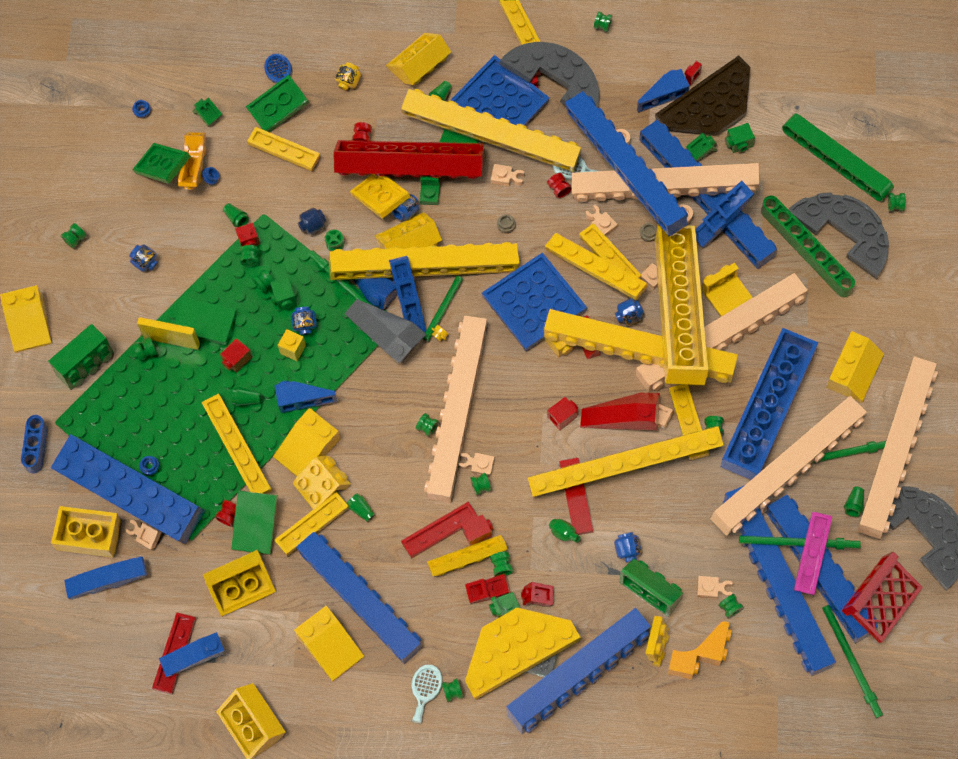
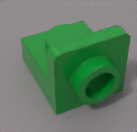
(207, 111)
(701, 146)
(429, 190)
(503, 604)

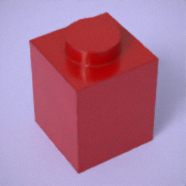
(236, 355)
(562, 413)
(477, 530)

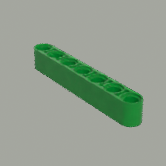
(837, 157)
(808, 254)

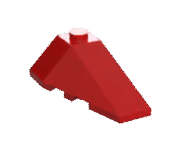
(629, 412)

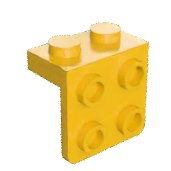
(725, 289)
(320, 480)

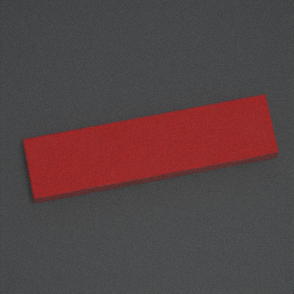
(577, 504)
(438, 530)
(178, 637)

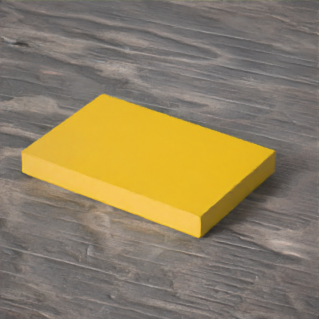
(380, 194)
(168, 333)

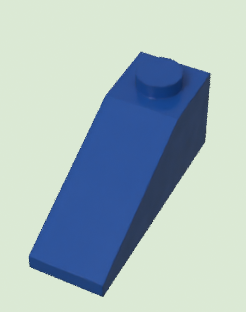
(665, 90)
(377, 291)
(298, 396)
(192, 655)

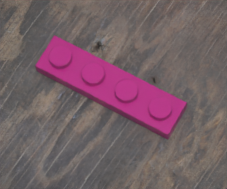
(812, 553)

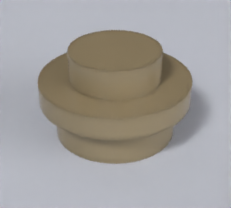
(505, 223)
(648, 232)

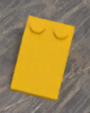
(26, 318)
(305, 441)
(329, 643)

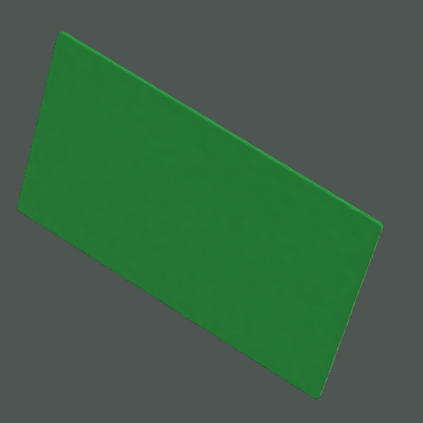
(157, 402)

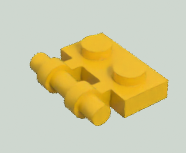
(657, 641)

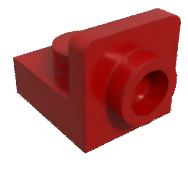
(247, 235)
(537, 594)

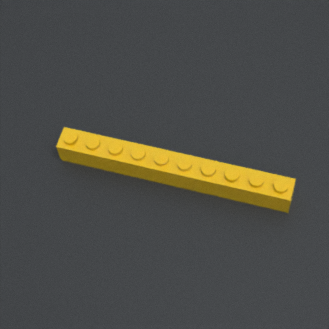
(491, 130)
(425, 260)
(626, 342)
(625, 461)

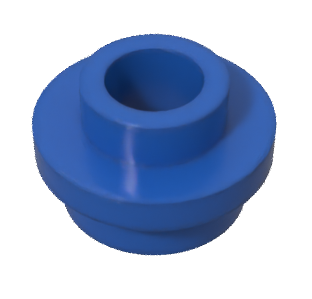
(139, 105)
(210, 175)
(149, 460)

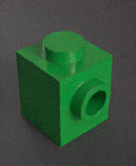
(740, 138)
(282, 293)

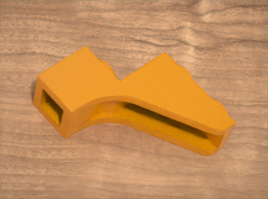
(191, 172)
(710, 651)

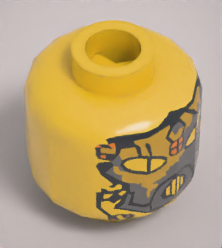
(347, 76)

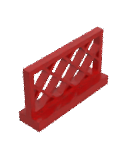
(871, 584)

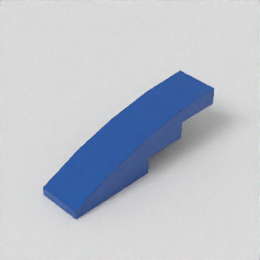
(723, 213)
(407, 291)
(105, 577)

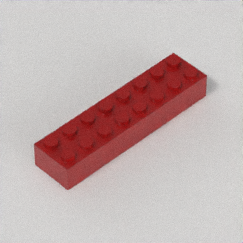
(409, 158)

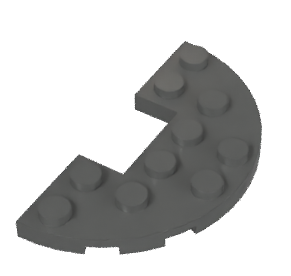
(555, 62)
(853, 220)
(938, 526)

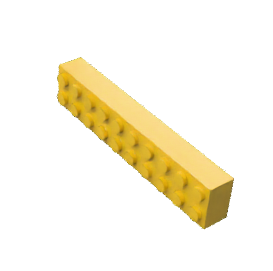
(681, 307)

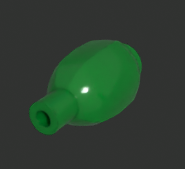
(563, 530)

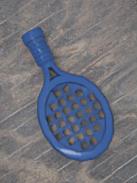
(268, 61)

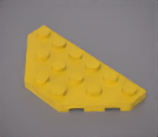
(514, 646)

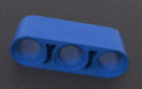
(32, 435)

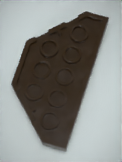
(712, 103)

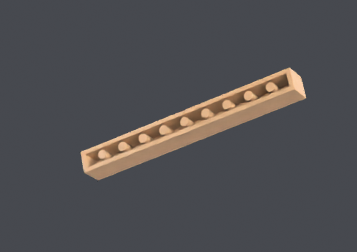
(678, 181)
(737, 323)
(456, 410)
(896, 449)
(787, 466)

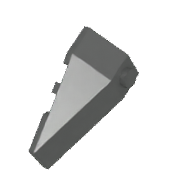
(390, 332)

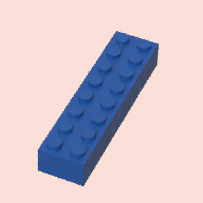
(769, 404)
(128, 489)
(578, 671)

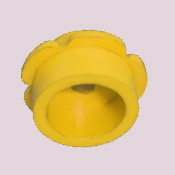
(439, 333)

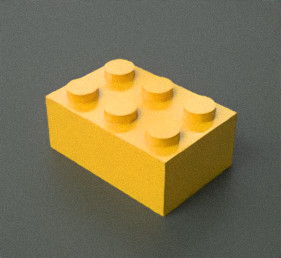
(86, 531)

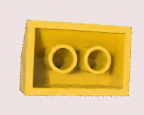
(419, 58)
(416, 231)
(855, 367)
(239, 583)
(250, 721)

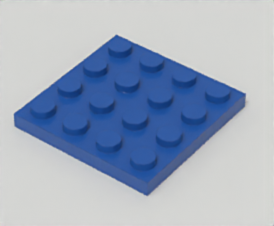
(501, 94)
(528, 295)

